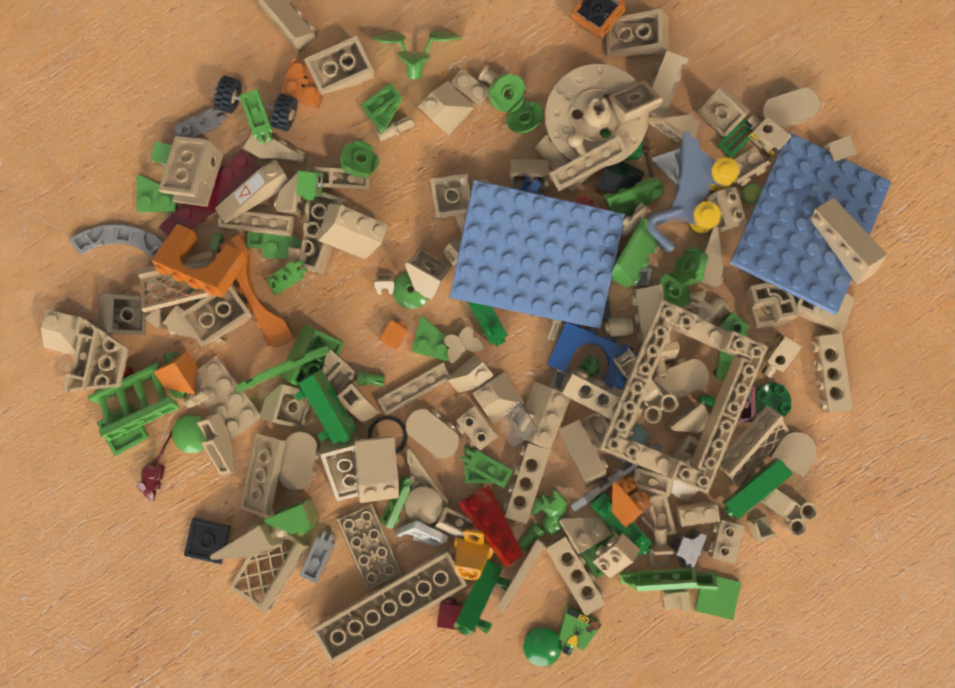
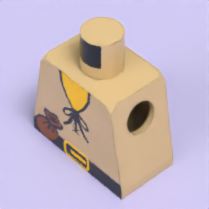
(767, 135)
(781, 347)

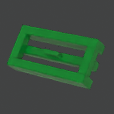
(725, 150)

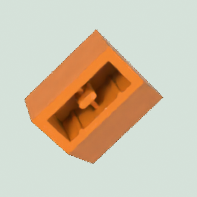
(628, 500)

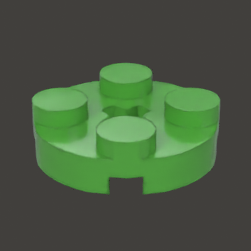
(499, 86)
(352, 165)
(696, 260)

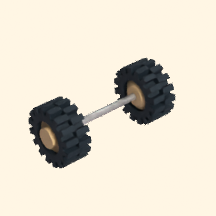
(228, 95)

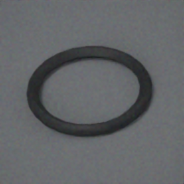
(395, 420)

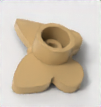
(462, 343)

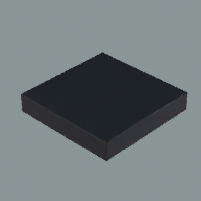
(206, 539)

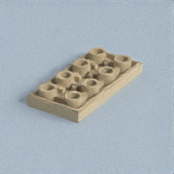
(369, 546)

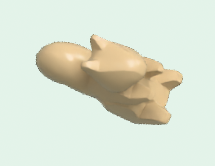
(708, 312)

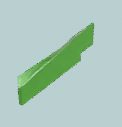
(669, 579)

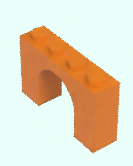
(212, 279)

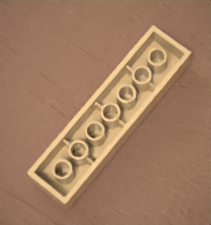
(388, 606)

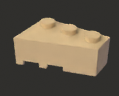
(584, 453)

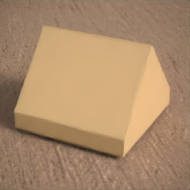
(294, 254)
(156, 318)

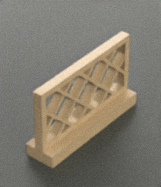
(150, 276)
(749, 441)
(279, 580)

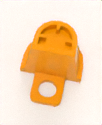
(471, 555)

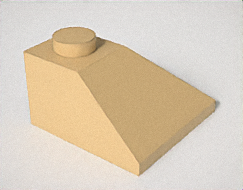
(446, 107)
(287, 200)
(427, 272)
(59, 331)
(497, 397)
(284, 408)
(690, 420)

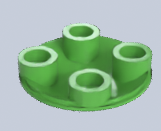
(188, 434)

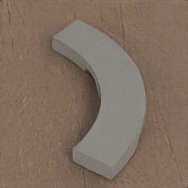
(116, 234)
(608, 482)

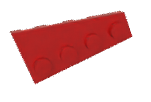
(488, 518)

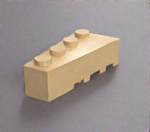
(848, 241)
(313, 252)

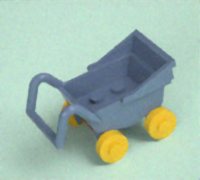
(696, 177)

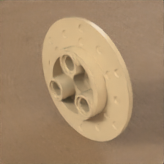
(583, 92)

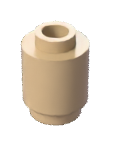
(618, 326)

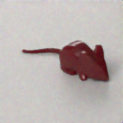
(152, 474)

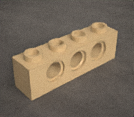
(839, 381)
(590, 398)
(522, 512)
(588, 602)

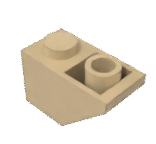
(358, 403)

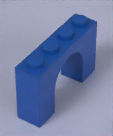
(573, 337)

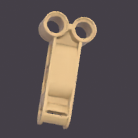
(653, 396)
(789, 510)

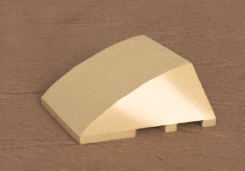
(97, 359)

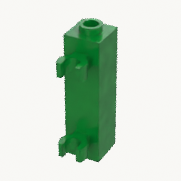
(489, 323)
(327, 408)
(756, 488)
(603, 506)
(477, 599)

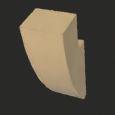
(217, 443)

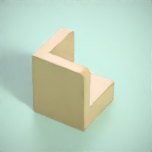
(841, 148)
(761, 528)
(676, 599)

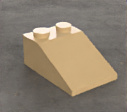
(639, 35)
(340, 66)
(215, 316)
(340, 466)
(376, 469)

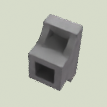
(688, 547)

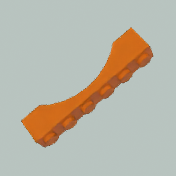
(276, 329)

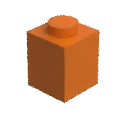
(394, 334)

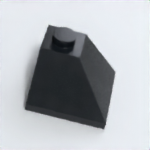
(618, 177)

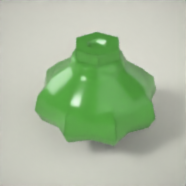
(590, 365)

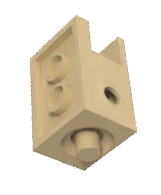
(191, 170)

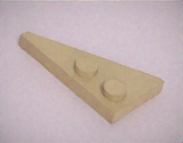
(421, 477)

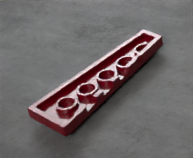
(228, 179)

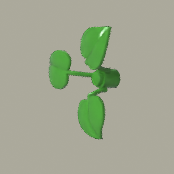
(416, 59)

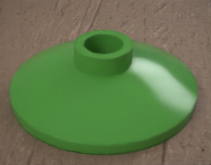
(525, 118)
(674, 292)
(403, 297)

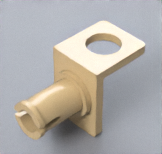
(660, 548)

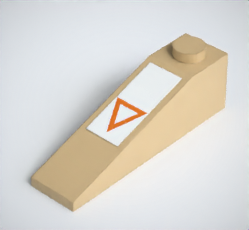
(253, 191)

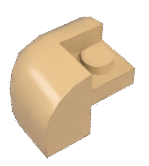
(770, 305)

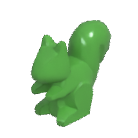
(555, 509)

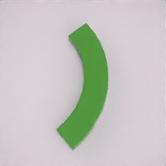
(281, 368)

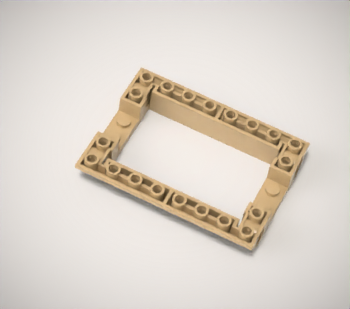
(725, 412)

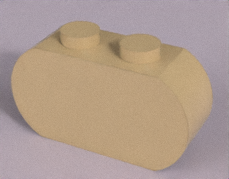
(790, 108)
(683, 378)
(432, 432)
(299, 460)

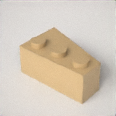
(666, 78)

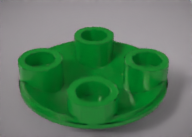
(775, 397)
(542, 646)

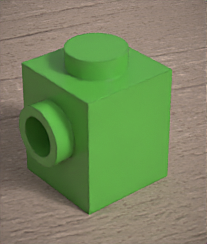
(734, 323)

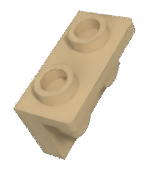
(749, 164)

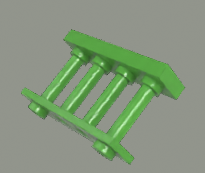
(133, 420)

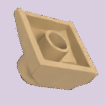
(450, 195)

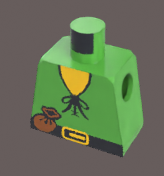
(576, 629)

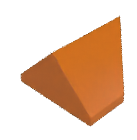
(179, 374)

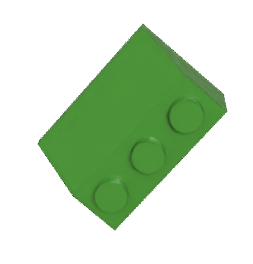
(635, 256)
(307, 341)
(295, 518)

